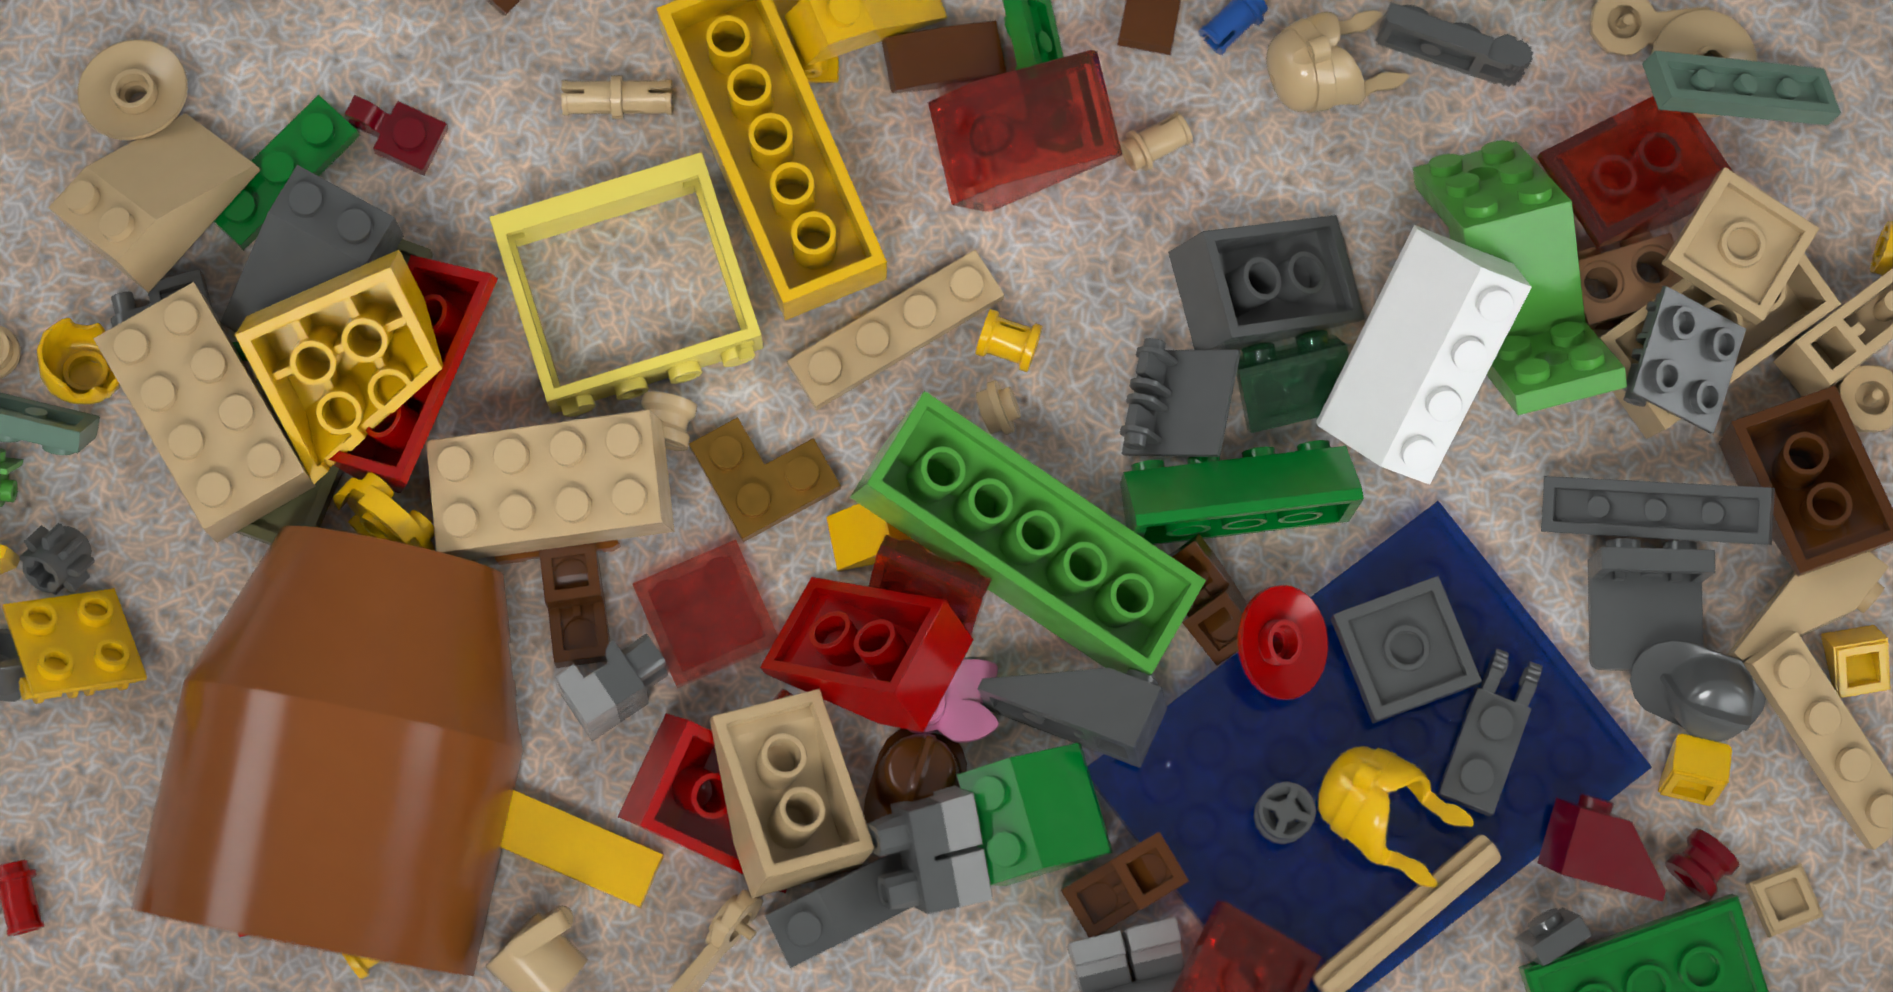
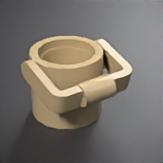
(539, 955)

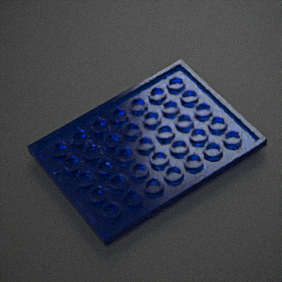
(1232, 743)

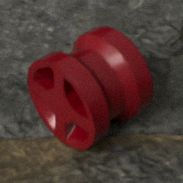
(1702, 864)

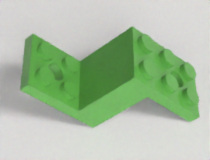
(1519, 214)

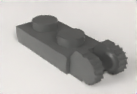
(1454, 45)
(1488, 739)

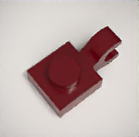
(403, 136)

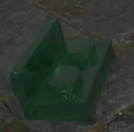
(1290, 380)

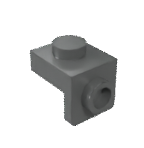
(1552, 935)

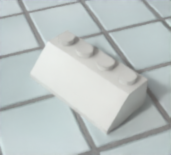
(1423, 353)

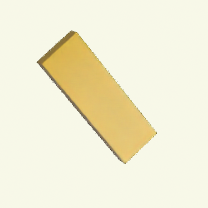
(580, 849)

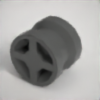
(1289, 804)

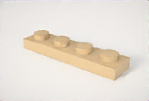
(895, 329)
(1826, 735)

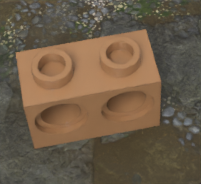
(1619, 275)

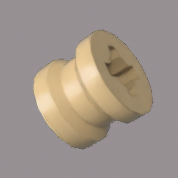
(675, 414)

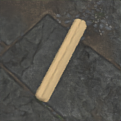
(1407, 916)

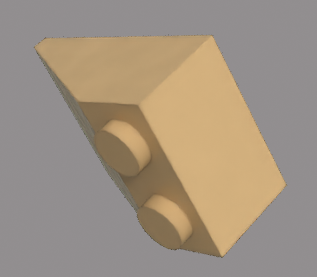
(154, 198)
(788, 794)

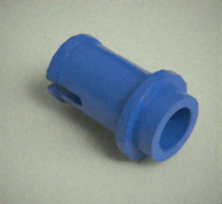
(1232, 23)

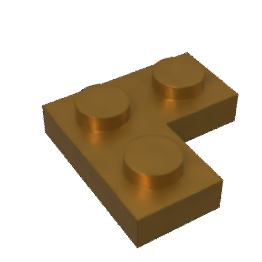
(756, 492)

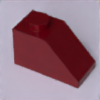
(1598, 848)

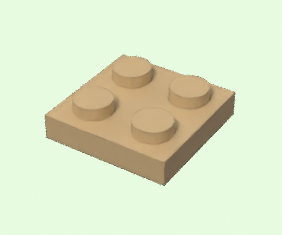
(1740, 246)

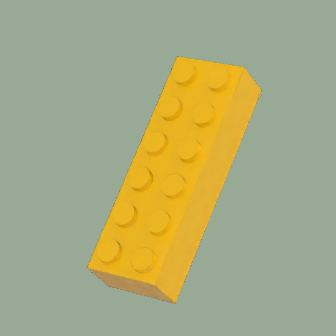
(773, 150)

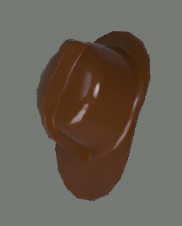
(911, 770)

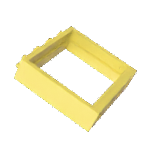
(605, 202)

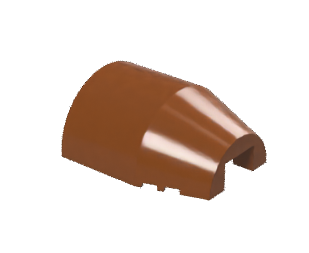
(344, 756)

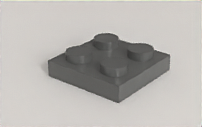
(1405, 649)

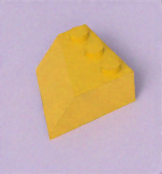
(342, 356)

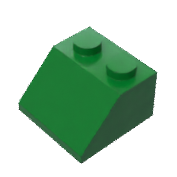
(1036, 813)

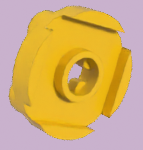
(380, 515)

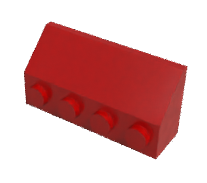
(455, 305)

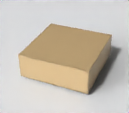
(1784, 900)

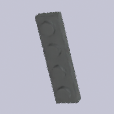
(1658, 510)

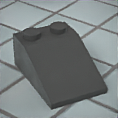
(307, 240)
(1265, 282)

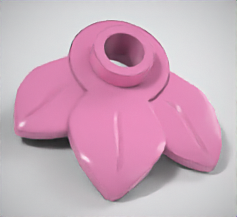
(961, 711)

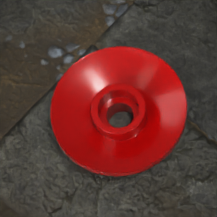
(1282, 642)

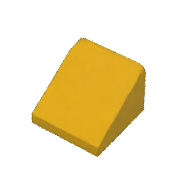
(1857, 660)
(1696, 770)

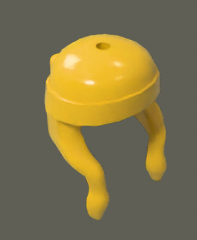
(1358, 804)

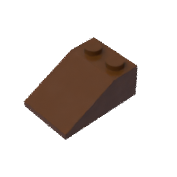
(1822, 477)

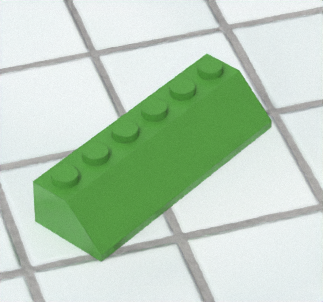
(1030, 535)

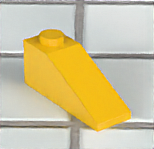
(841, 26)

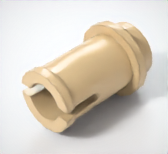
(1155, 142)

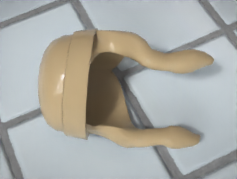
(1316, 73)

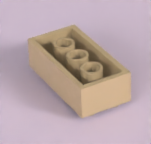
(204, 412)
(550, 485)

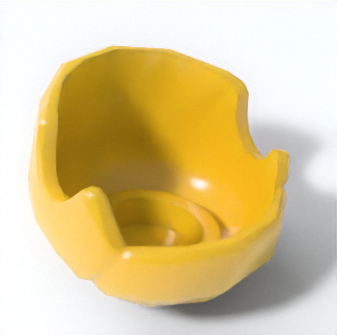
(67, 364)

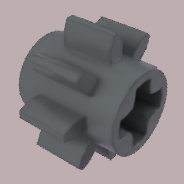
(57, 559)

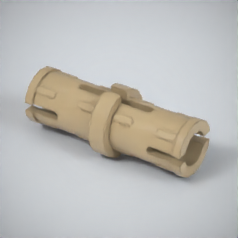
(617, 97)

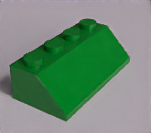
(1241, 494)

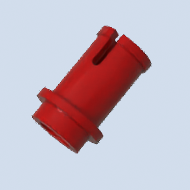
(19, 898)

